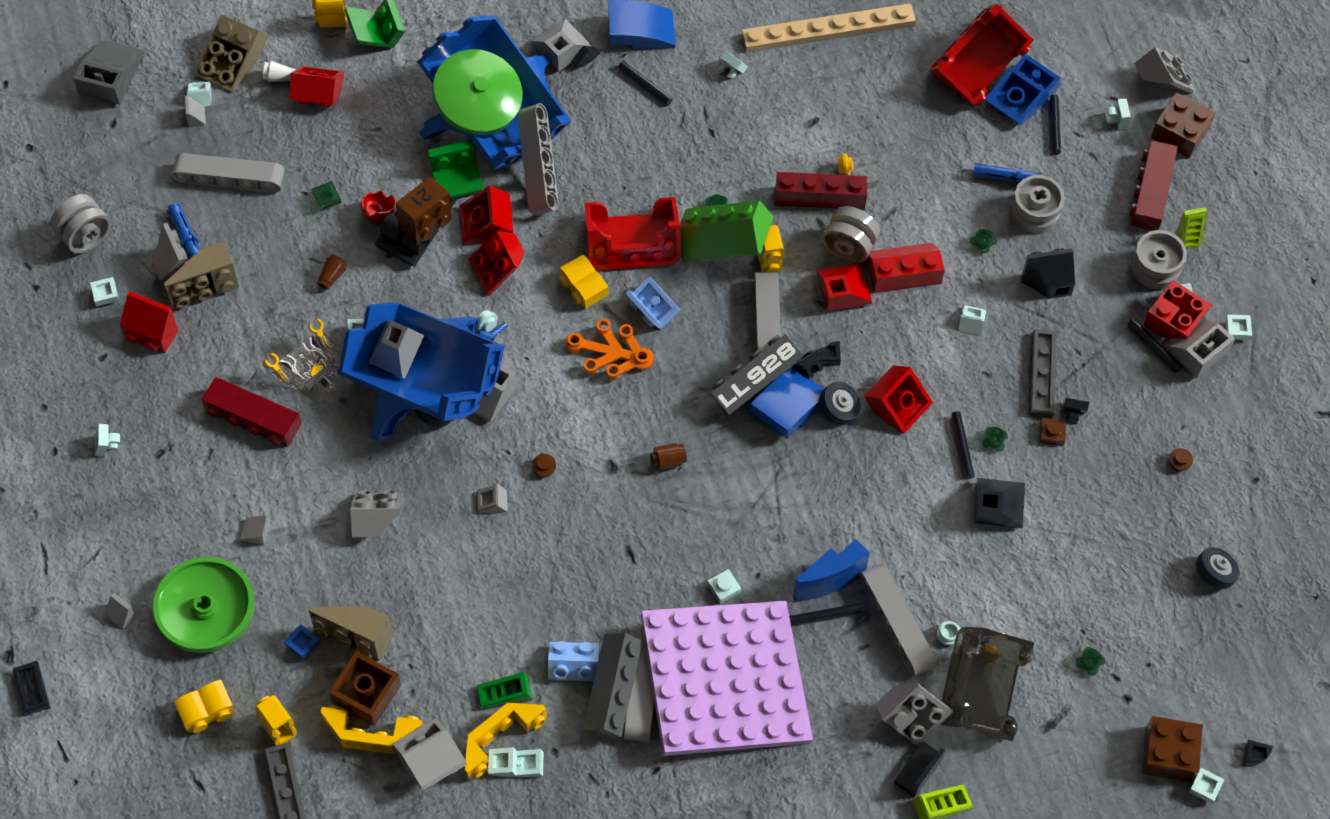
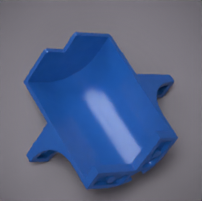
(489, 35)
(446, 375)

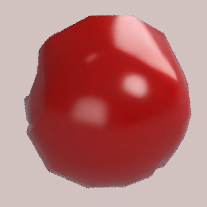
(377, 206)

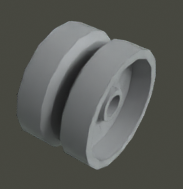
(1037, 204)
(80, 223)
(851, 234)
(1158, 259)

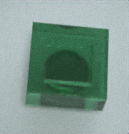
(326, 195)

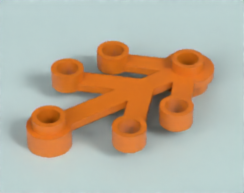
(612, 351)

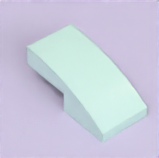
(513, 763)

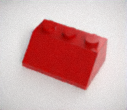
(905, 267)

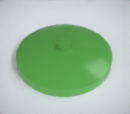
(477, 92)
(203, 604)

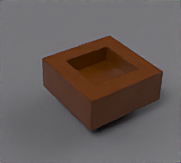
(1053, 431)

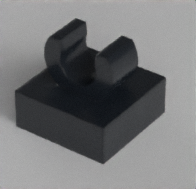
(808, 360)
(1074, 407)

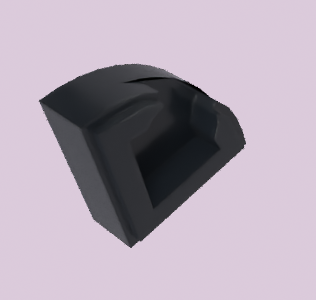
(585, 56)
(831, 354)
(1256, 753)

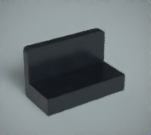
(919, 768)

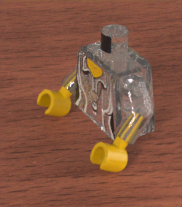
(308, 364)

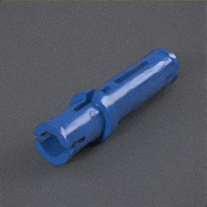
(1001, 174)
(187, 239)

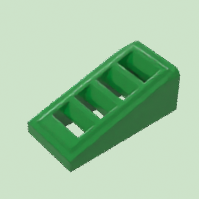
(516, 697)

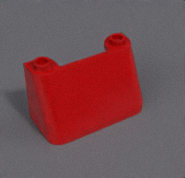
(981, 53)
(633, 239)

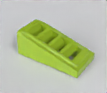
(1192, 227)
(927, 809)

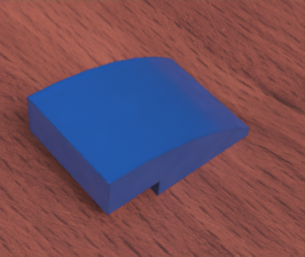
(640, 25)
(1023, 89)
(787, 402)
(831, 572)

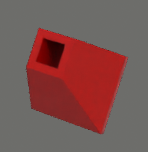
(497, 260)
(844, 287)
(1176, 312)

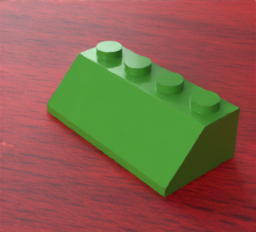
(724, 230)

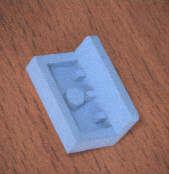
(653, 302)
(572, 661)

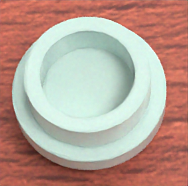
(486, 321)
(947, 632)

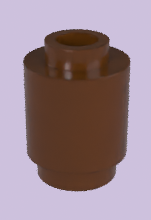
(668, 456)

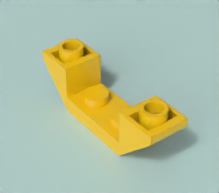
(527, 715)
(355, 738)

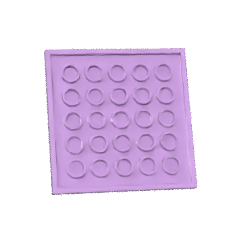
(725, 678)

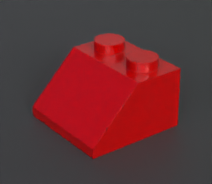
(316, 86)
(485, 215)
(148, 323)
(899, 398)

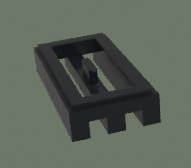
(36, 705)

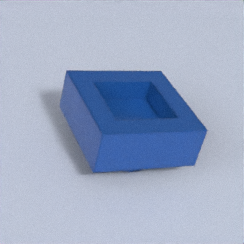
(302, 641)

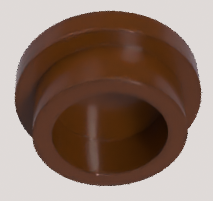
(1180, 459)
(544, 465)

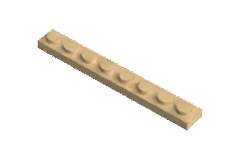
(828, 27)

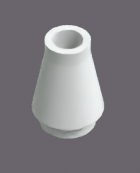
(277, 72)

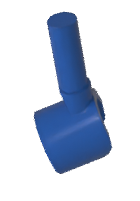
(491, 336)

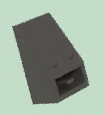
(107, 71)

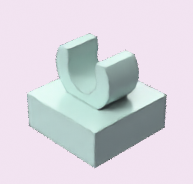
(732, 62)
(1119, 114)
(104, 440)

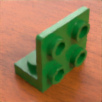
(376, 27)
(456, 168)

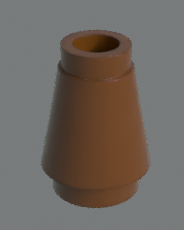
(331, 271)

